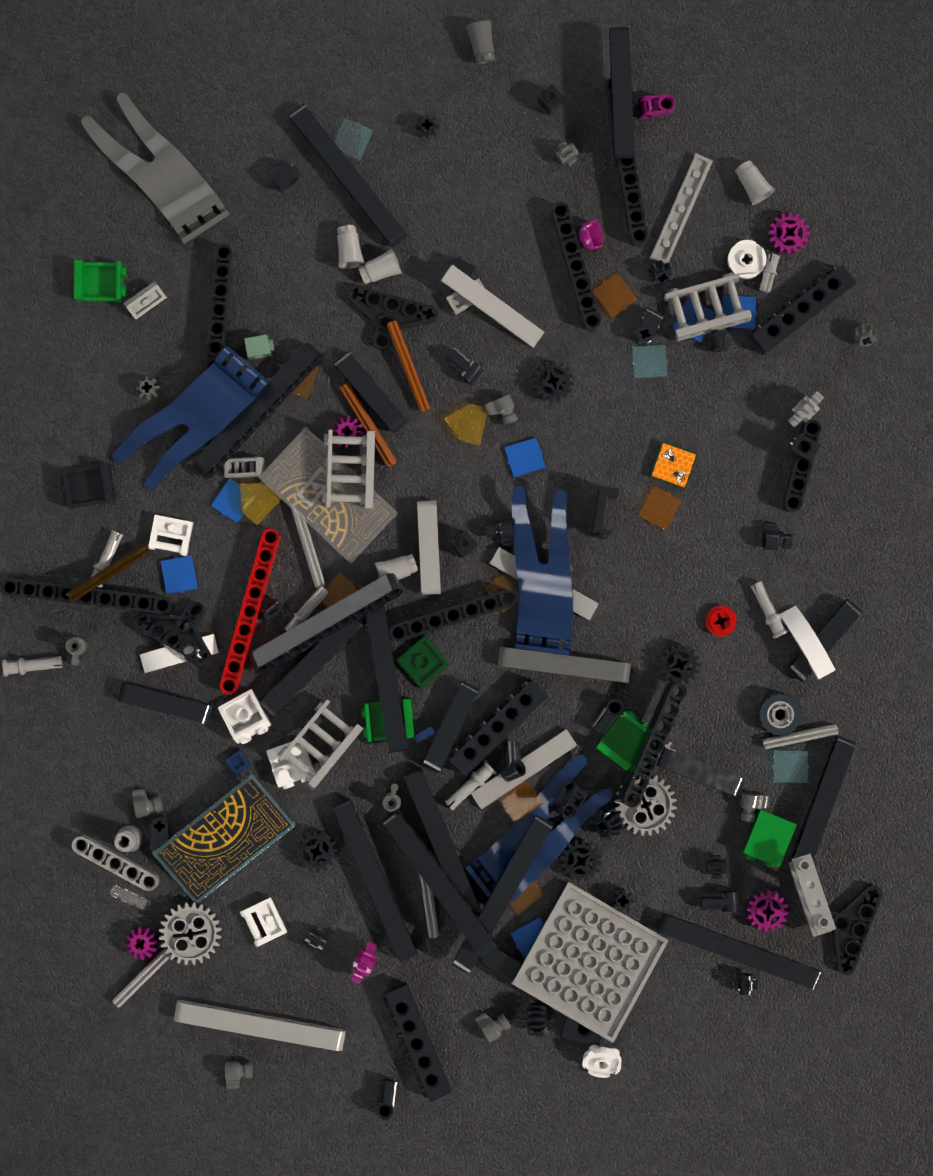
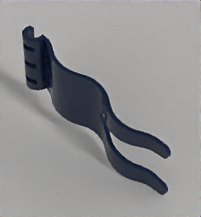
(203, 406)
(543, 588)
(501, 852)

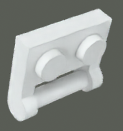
(171, 528)
(269, 919)

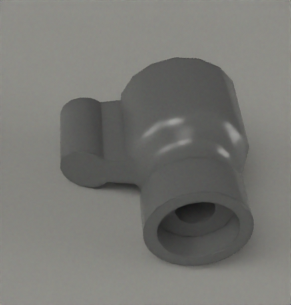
(502, 406)
(76, 646)
(392, 801)
(750, 803)
(144, 806)
(491, 1028)
(235, 1071)

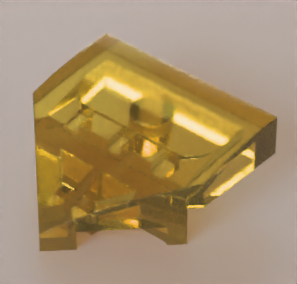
(468, 423)
(257, 501)

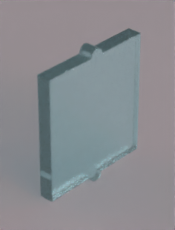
(353, 139)
(649, 361)
(790, 767)

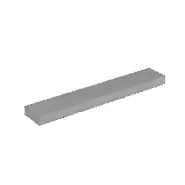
(681, 208)
(492, 306)
(506, 562)
(533, 762)

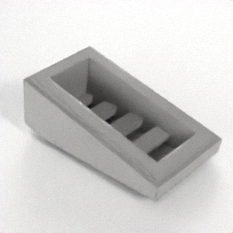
(260, 467)

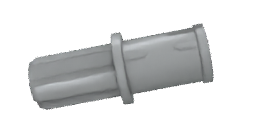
(769, 272)

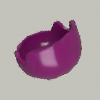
(591, 235)

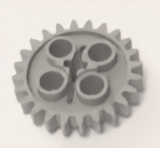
(661, 797)
(191, 951)

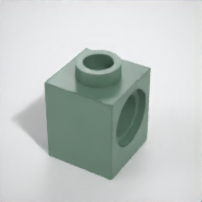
(259, 347)

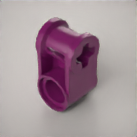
(654, 106)

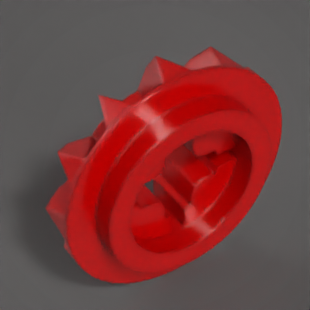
(724, 612)

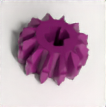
(351, 426)
(148, 945)

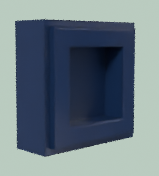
(425, 733)
(237, 762)

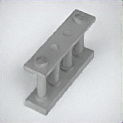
(703, 325)
(365, 479)
(326, 761)
(811, 895)

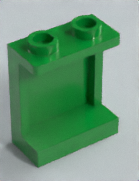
(99, 281)
(375, 727)
(623, 739)
(769, 839)

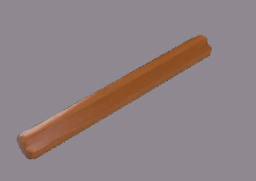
(408, 366)
(367, 423)

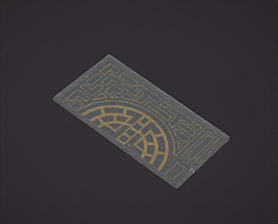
(300, 480)

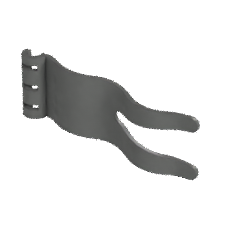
(167, 180)

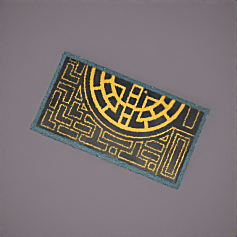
(223, 839)

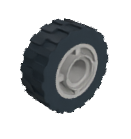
(788, 722)

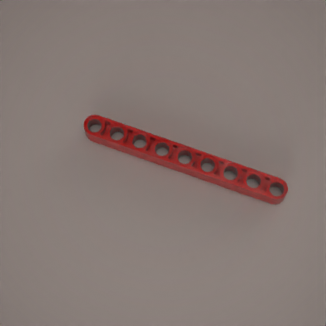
(243, 618)

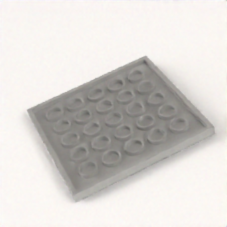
(590, 962)

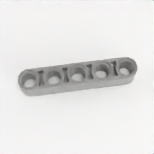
(428, 547)
(125, 863)

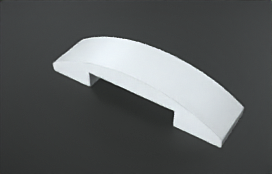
(808, 642)
(164, 657)

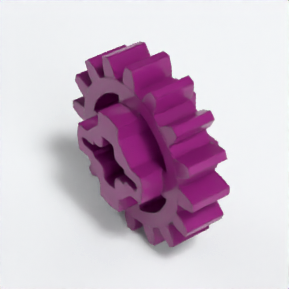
(793, 239)
(767, 902)
(363, 962)

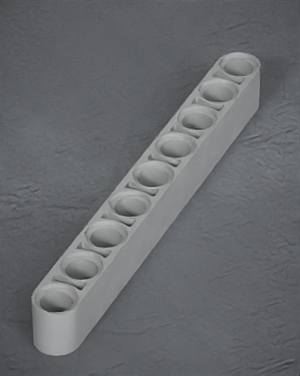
(259, 1025)

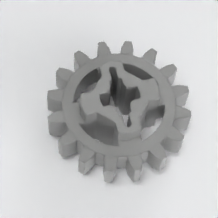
(806, 409)

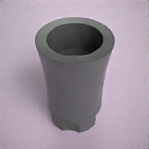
(481, 40)

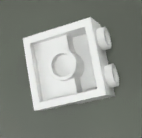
(244, 717)
(285, 772)

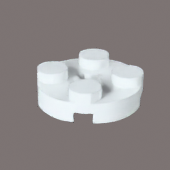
(754, 251)
(609, 1057)

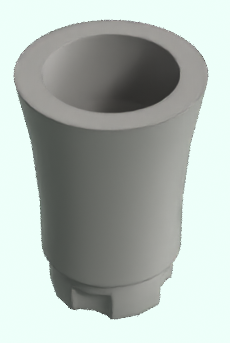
(754, 182)
(349, 248)
(380, 267)
(400, 566)
(134, 836)

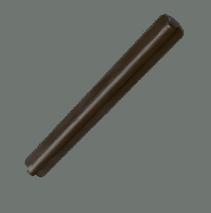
(108, 572)

